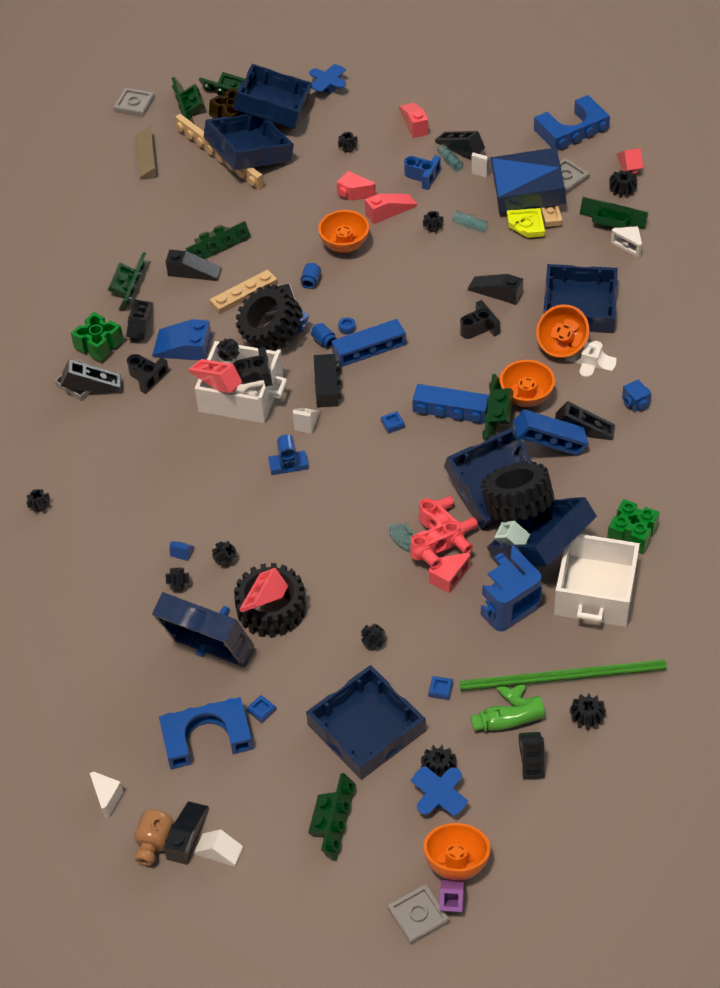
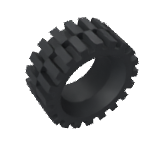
(281, 326)
(517, 491)
(274, 621)

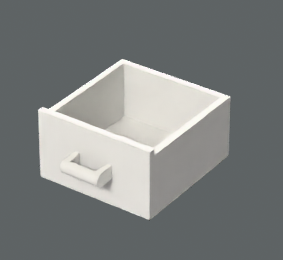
(249, 400)
(596, 580)

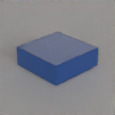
(392, 422)
(440, 688)
(261, 709)

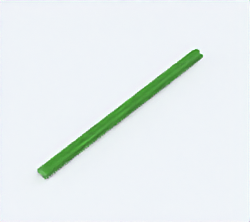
(563, 674)

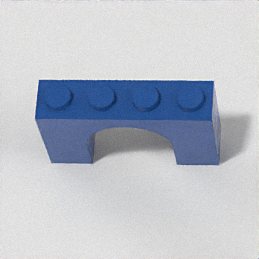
(558, 135)
(226, 714)

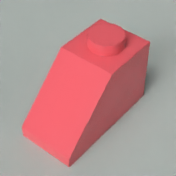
(630, 160)
(355, 187)
(450, 571)

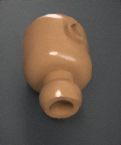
(151, 835)

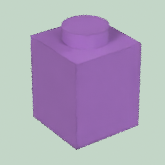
(451, 895)

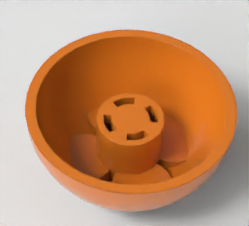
(343, 230)
(558, 323)
(530, 382)
(456, 851)

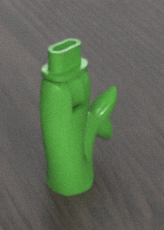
(505, 717)

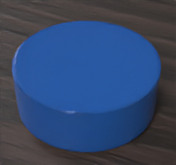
(347, 325)

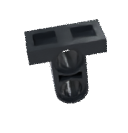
(479, 322)
(255, 368)
(146, 371)
(532, 755)

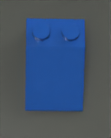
(183, 340)

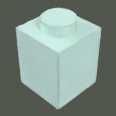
(511, 534)

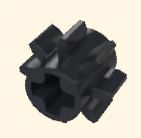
(347, 142)
(433, 221)
(228, 349)
(38, 500)
(224, 553)
(177, 578)
(373, 636)

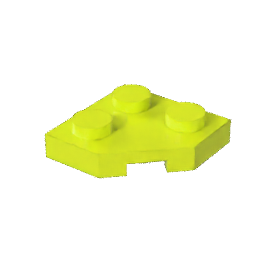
(526, 222)

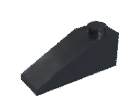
(462, 142)
(188, 265)
(500, 286)
(138, 320)
(88, 378)
(593, 425)
(185, 833)

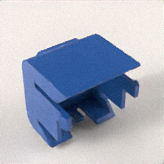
(513, 582)

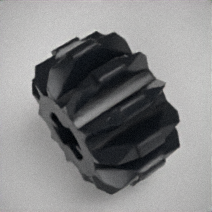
(623, 183)
(587, 711)
(439, 760)

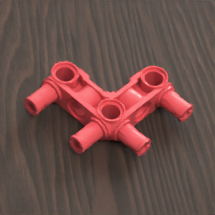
(443, 531)

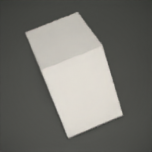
(481, 165)
(627, 239)
(305, 419)
(108, 792)
(219, 847)

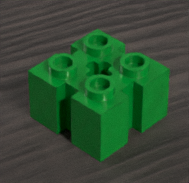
(97, 336)
(633, 524)

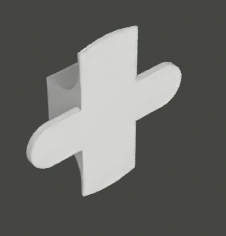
(592, 357)

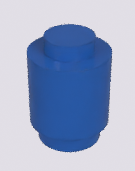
(310, 275)
(323, 335)

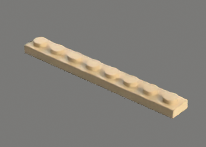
(196, 134)

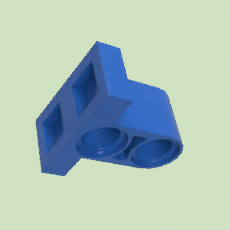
(422, 169)
(287, 459)

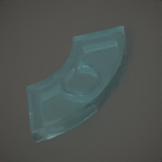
(401, 535)

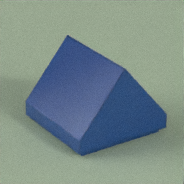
(181, 550)

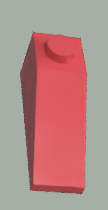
(415, 119)
(387, 205)
(217, 374)
(267, 588)

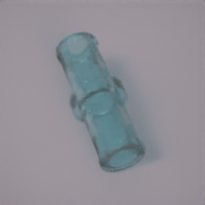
(450, 157)
(470, 221)

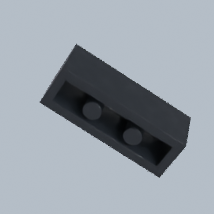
(327, 380)

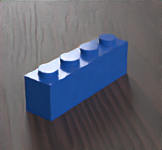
(369, 342)
(450, 403)
(550, 432)

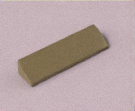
(146, 154)

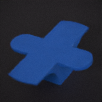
(328, 80)
(439, 791)

